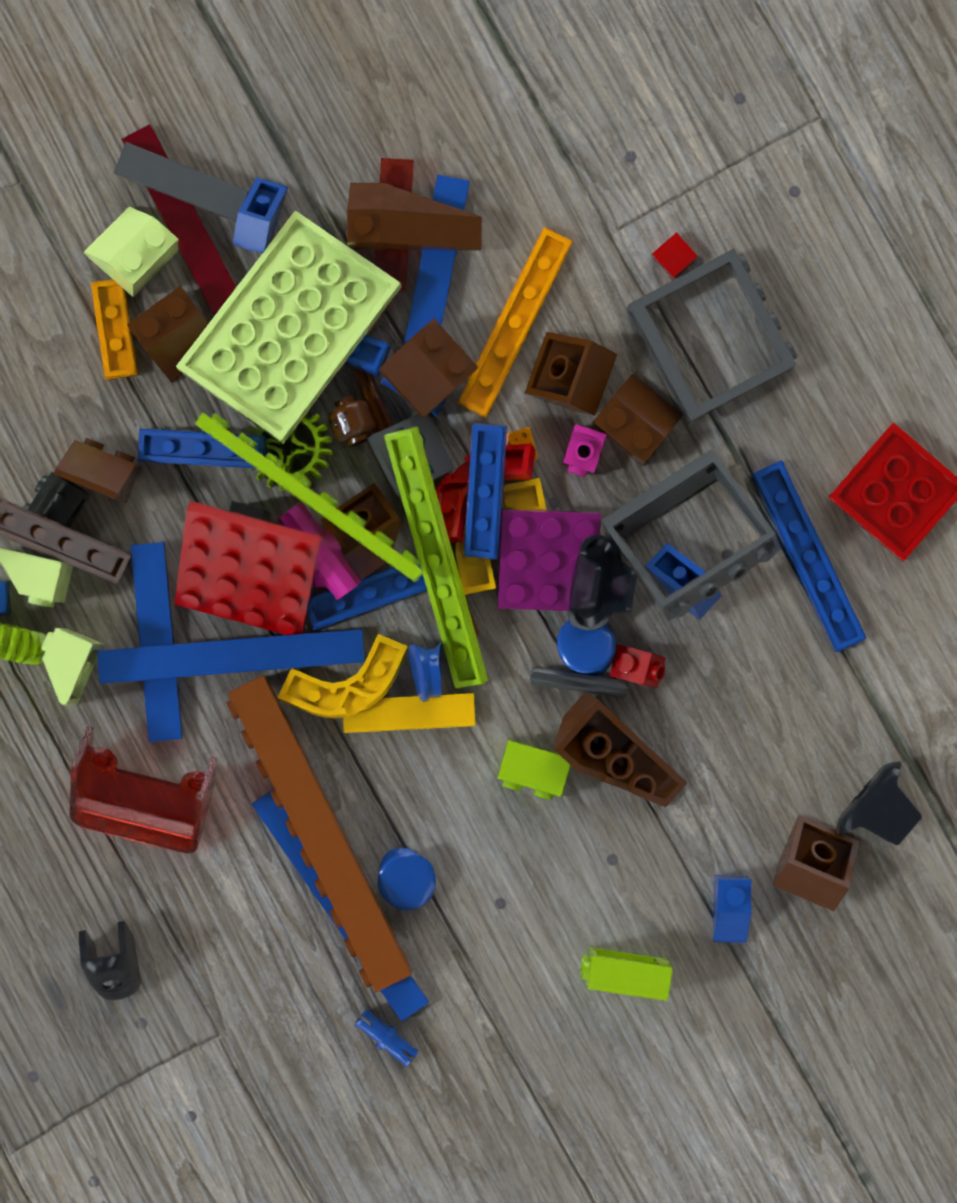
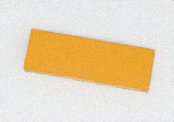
(114, 335)

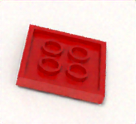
(896, 492)

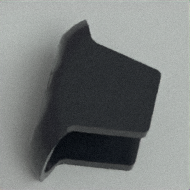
(600, 584)
(881, 808)
(113, 967)

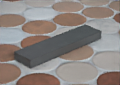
(180, 182)

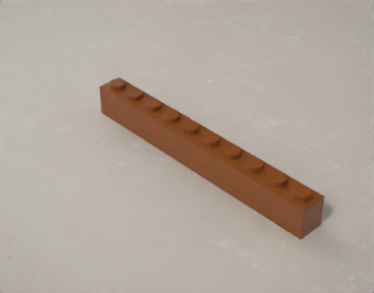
(320, 834)

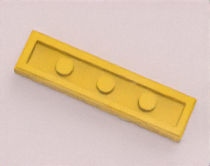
(412, 713)

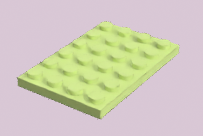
(289, 326)

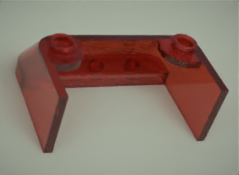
(138, 804)

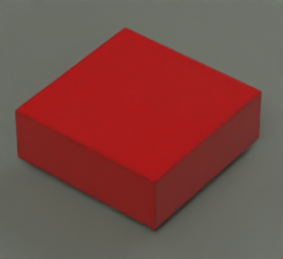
(674, 255)

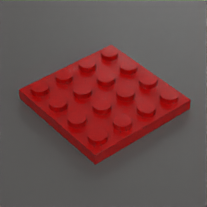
(246, 569)

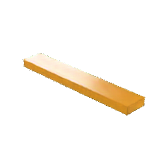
(515, 322)

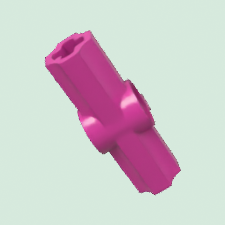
(331, 567)

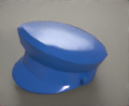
(586, 650)
(425, 670)
(406, 879)

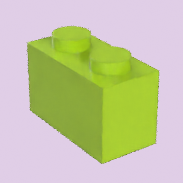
(533, 769)

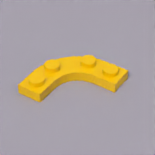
(476, 572)
(348, 696)

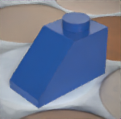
(259, 215)
(675, 571)
(731, 908)

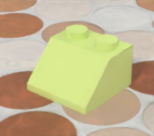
(133, 249)
(37, 577)
(69, 662)

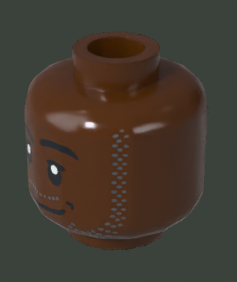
(352, 421)

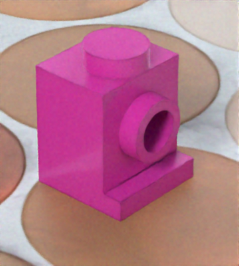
(583, 437)

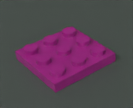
(540, 556)

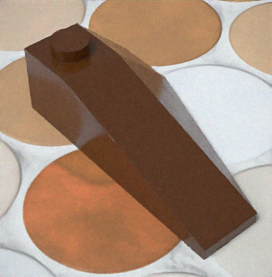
(400, 220)
(608, 750)

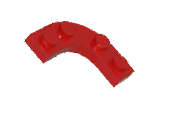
(453, 489)

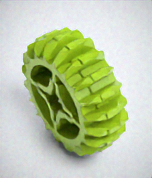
(315, 451)
(21, 644)

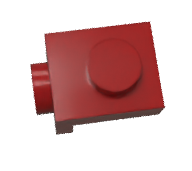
(638, 666)

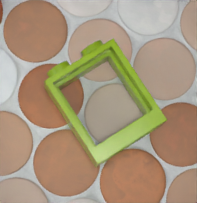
(626, 973)

